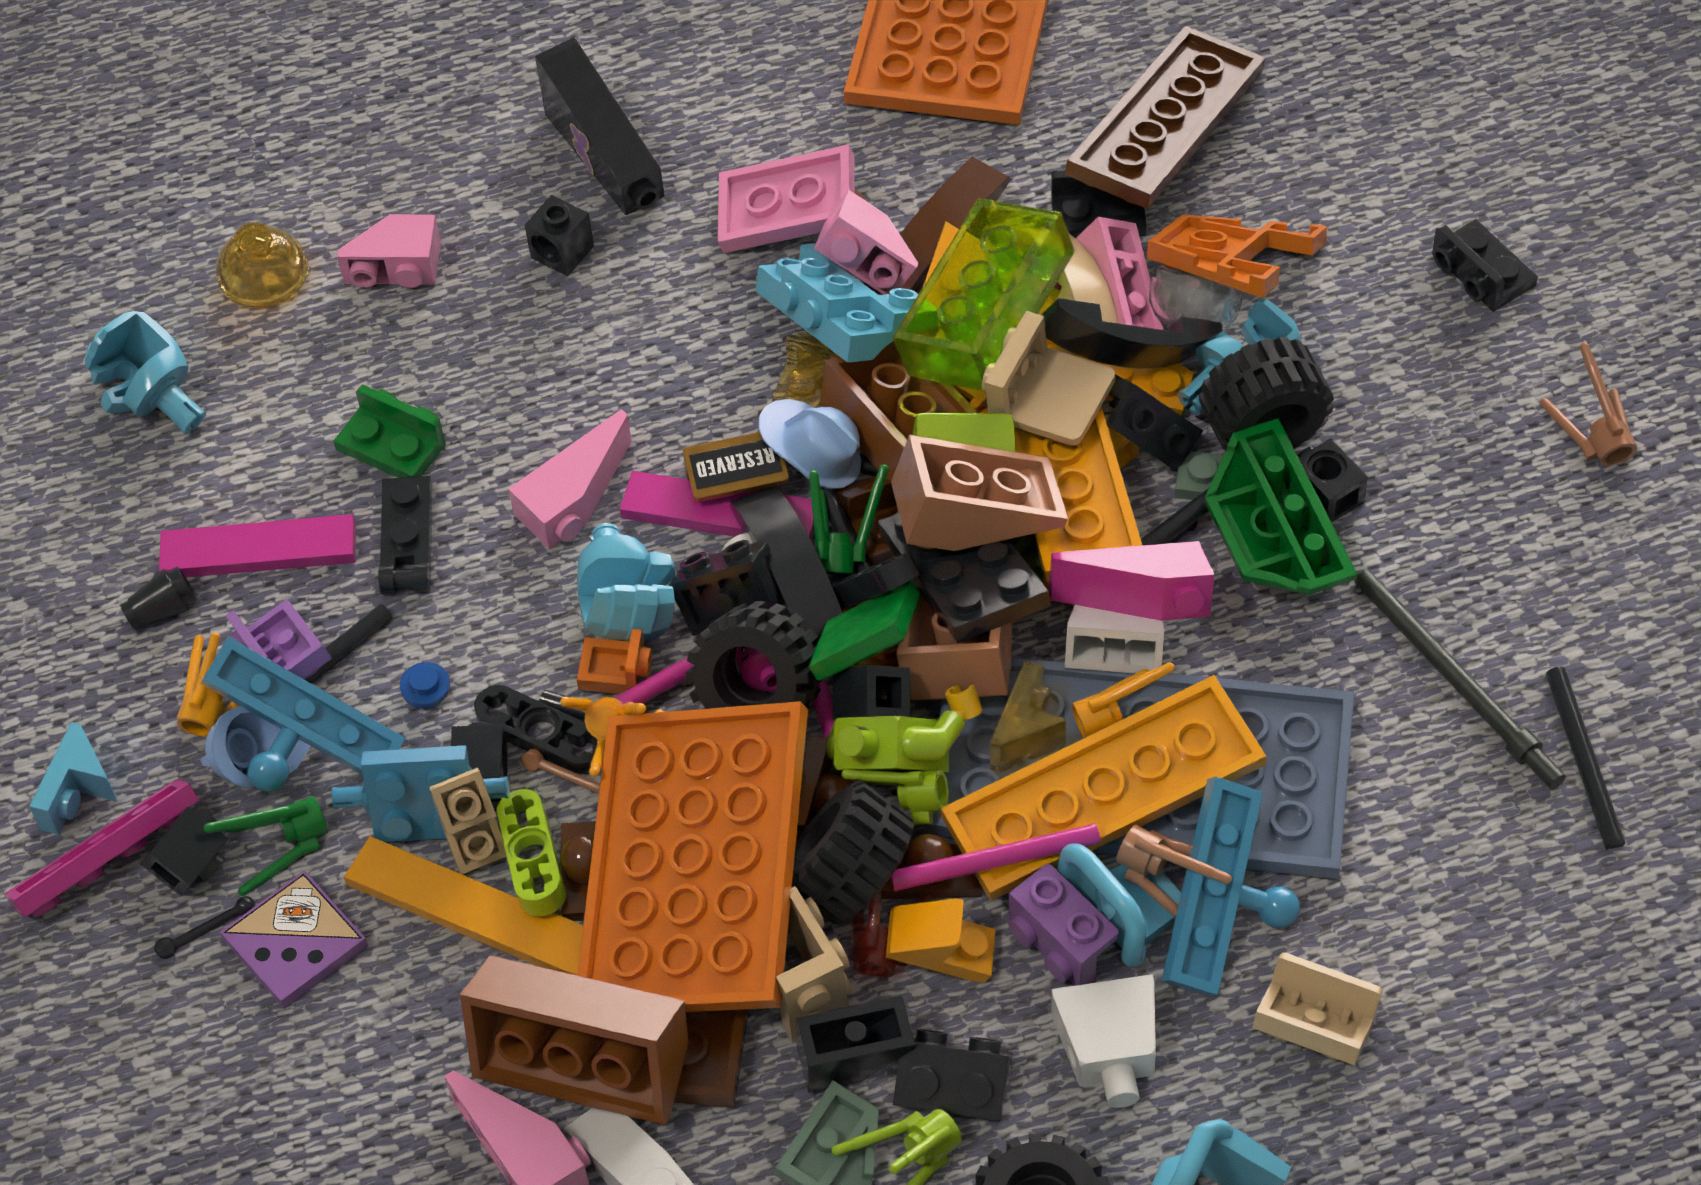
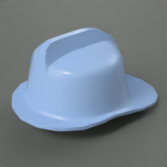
(813, 440)
(239, 738)

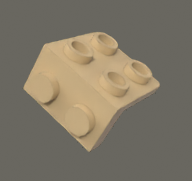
(1045, 387)
(819, 981)

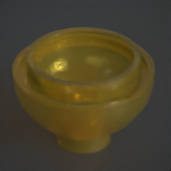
(261, 266)

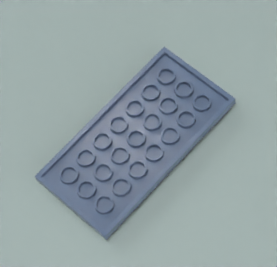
(1296, 726)

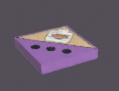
(294, 939)

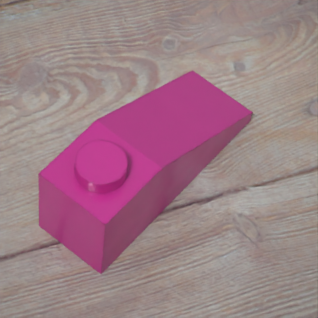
(1136, 580)

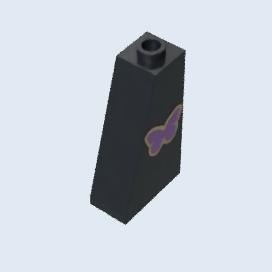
(597, 127)

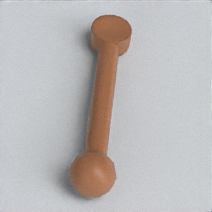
(534, 759)

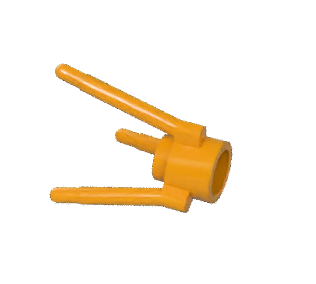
(201, 704)
(1102, 708)
(597, 720)

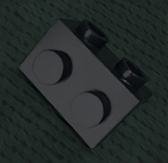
(953, 1076)

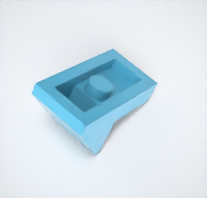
(71, 772)

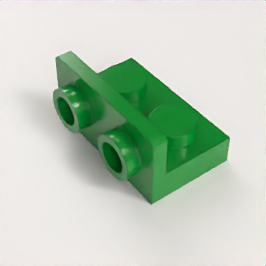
(391, 434)

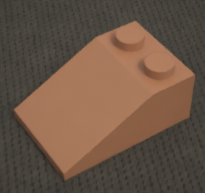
(973, 494)
(941, 662)

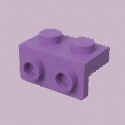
(282, 639)
(1060, 925)

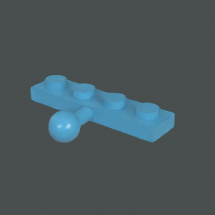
(298, 710)
(1209, 906)

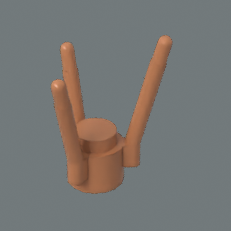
(1610, 435)
(1149, 851)

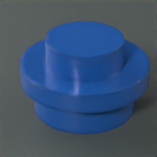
(425, 685)

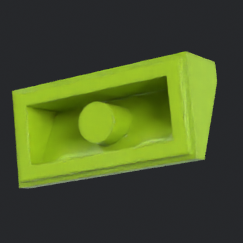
(975, 429)

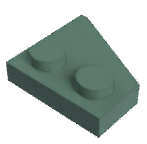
(833, 1121)

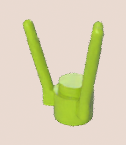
(917, 790)
(927, 1142)

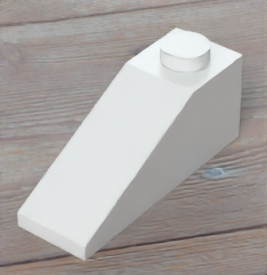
(624, 1151)

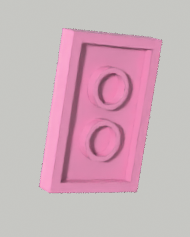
(782, 197)

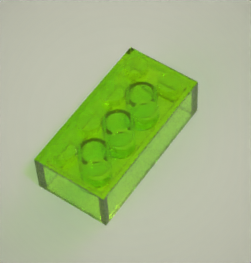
(982, 286)

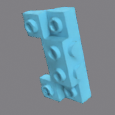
(834, 304)

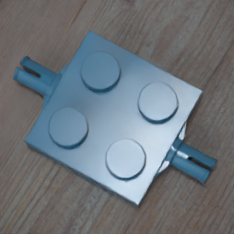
(399, 794)

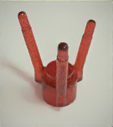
(871, 942)

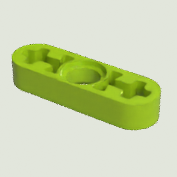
(544, 865)

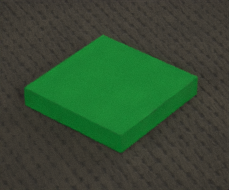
(864, 631)

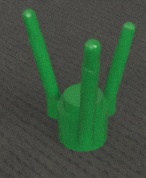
(835, 548)
(297, 821)

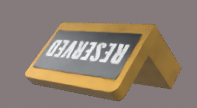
(732, 467)

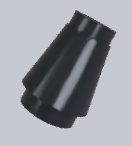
(159, 598)

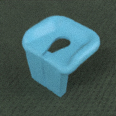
(1119, 900)
(1224, 1157)

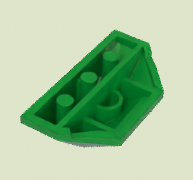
(1274, 515)

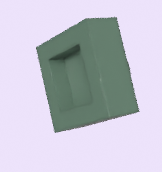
(1196, 474)

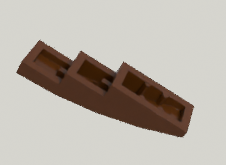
(951, 205)

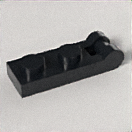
(406, 534)

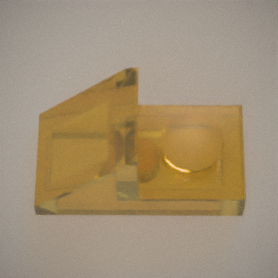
(804, 369)
(1024, 727)

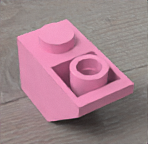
(866, 244)
(393, 251)

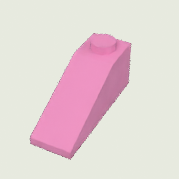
(1122, 261)
(567, 488)
(517, 1139)

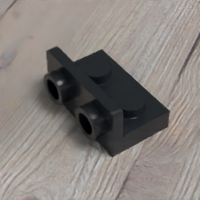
(1084, 204)
(1482, 264)
(1151, 424)
(720, 582)

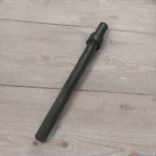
(1520, 743)

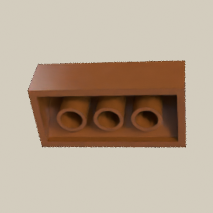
(885, 402)
(575, 1038)

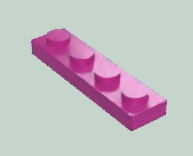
(85, 861)

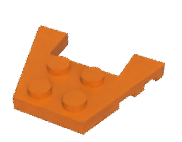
(1223, 250)

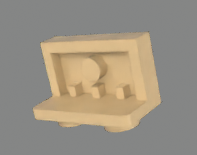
(1318, 1008)

